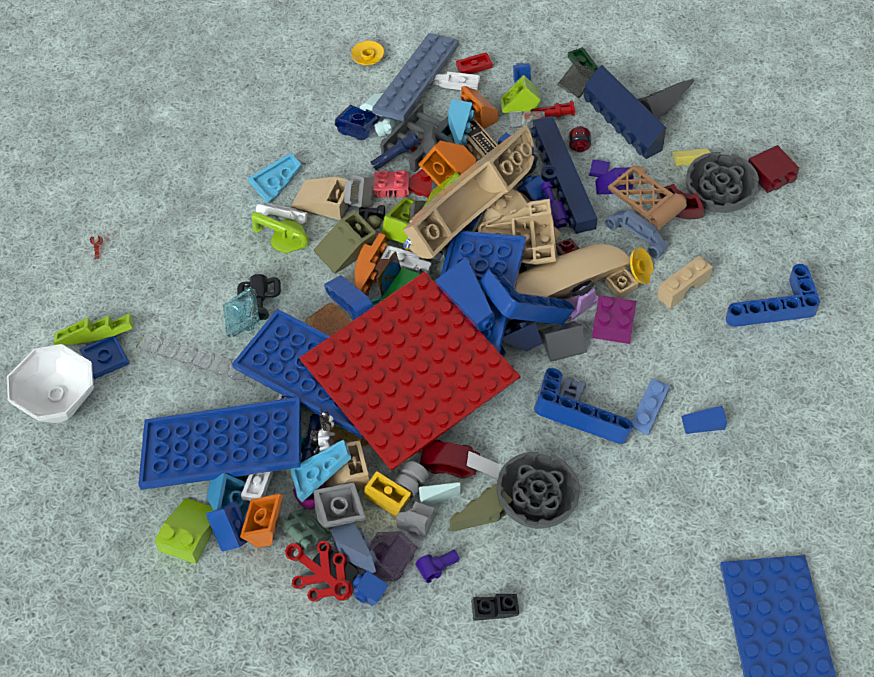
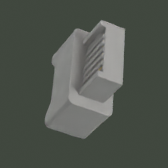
(359, 190)

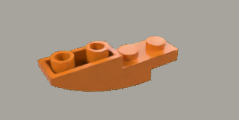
(367, 261)

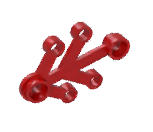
(323, 573)

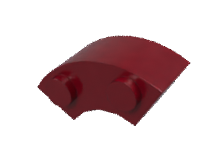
(694, 206)
(447, 459)

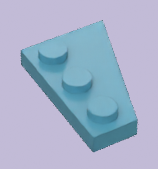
(275, 177)
(319, 469)

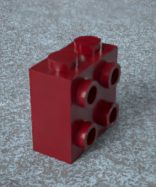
(774, 168)

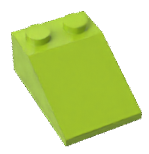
(397, 220)
(185, 531)

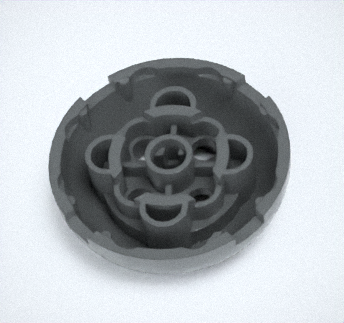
(714, 176)
(540, 477)

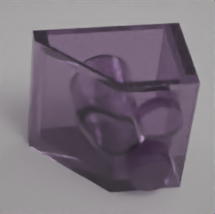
(392, 553)

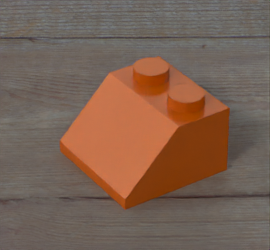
(262, 520)

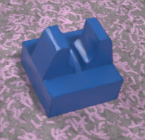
(521, 69)

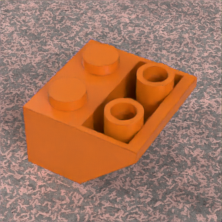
(485, 112)

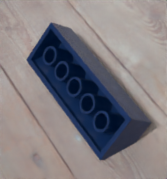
(625, 113)

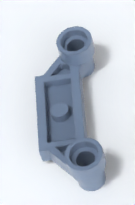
(639, 227)

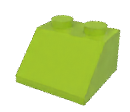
(521, 96)

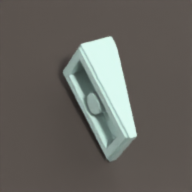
(437, 493)

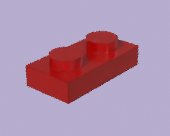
(474, 63)

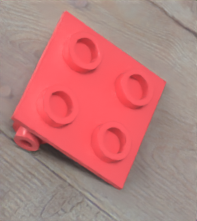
(392, 181)

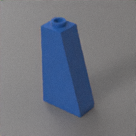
(465, 292)

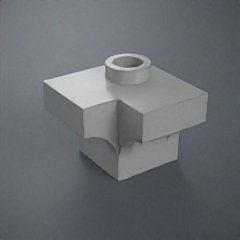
(417, 520)

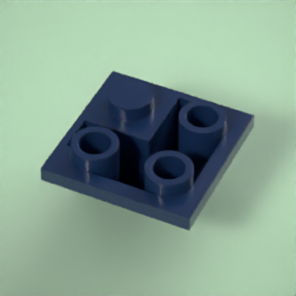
(522, 335)

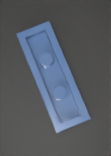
(650, 406)

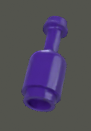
(558, 211)

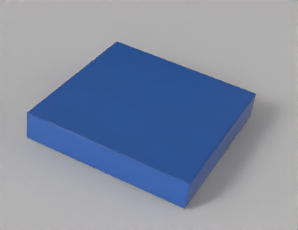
(105, 356)

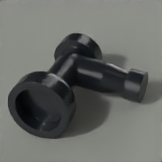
(366, 212)

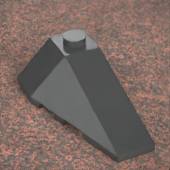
(661, 101)

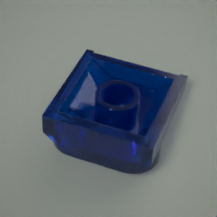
(356, 122)

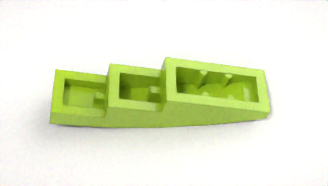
(86, 331)

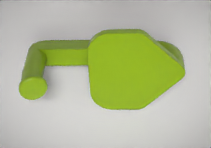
(288, 233)

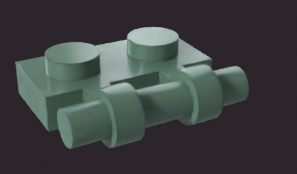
(309, 527)

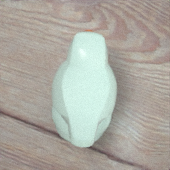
(385, 127)

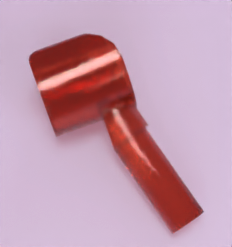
(96, 245)

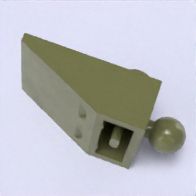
(343, 244)

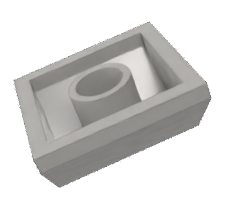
(338, 505)

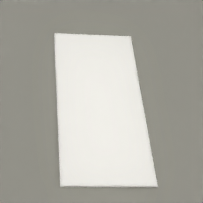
(483, 464)

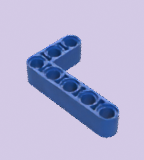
(523, 306)
(799, 306)
(578, 414)

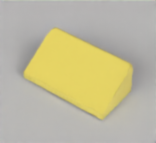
(688, 156)

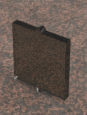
(575, 79)

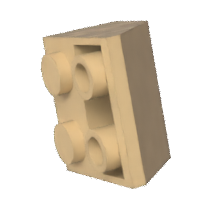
(353, 471)

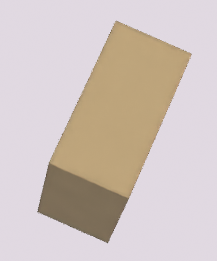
(621, 283)

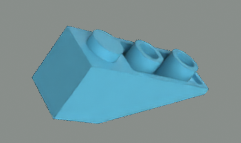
(459, 120)

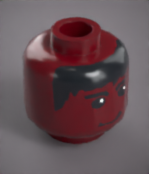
(580, 139)

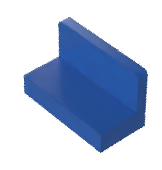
(227, 526)

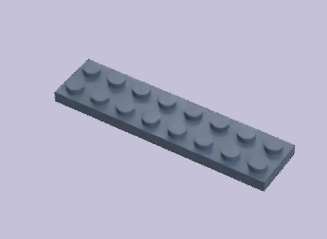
(415, 77)

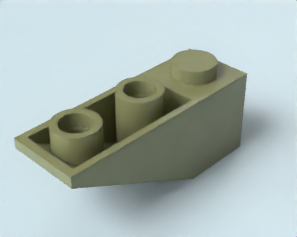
(480, 511)

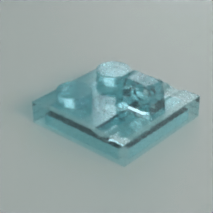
(241, 313)

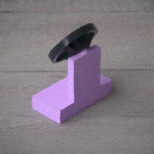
(583, 298)

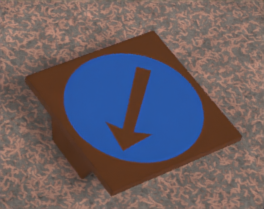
(388, 270)

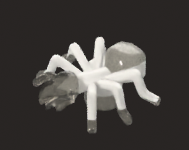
(321, 437)

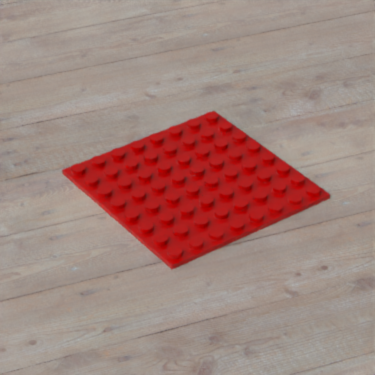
(409, 370)

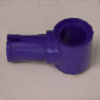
(432, 567)

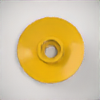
(367, 53)
(641, 265)

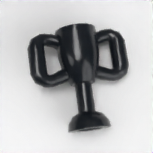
(260, 284)

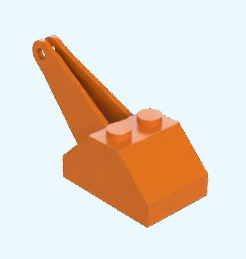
(445, 160)

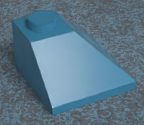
(226, 490)

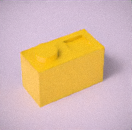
(386, 494)

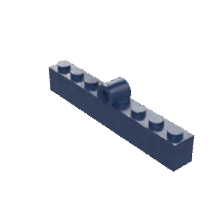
(563, 175)

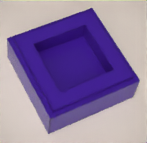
(599, 168)

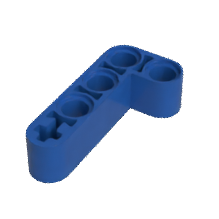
(348, 296)

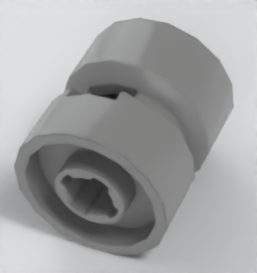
(412, 477)

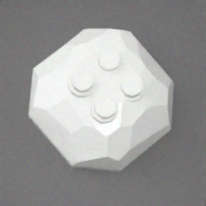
(50, 383)

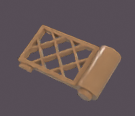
(664, 209)

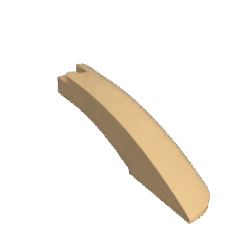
(470, 194)
(570, 270)

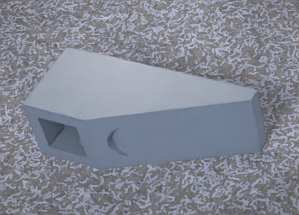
(352, 543)

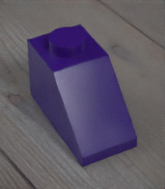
(605, 180)

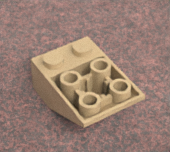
(322, 197)

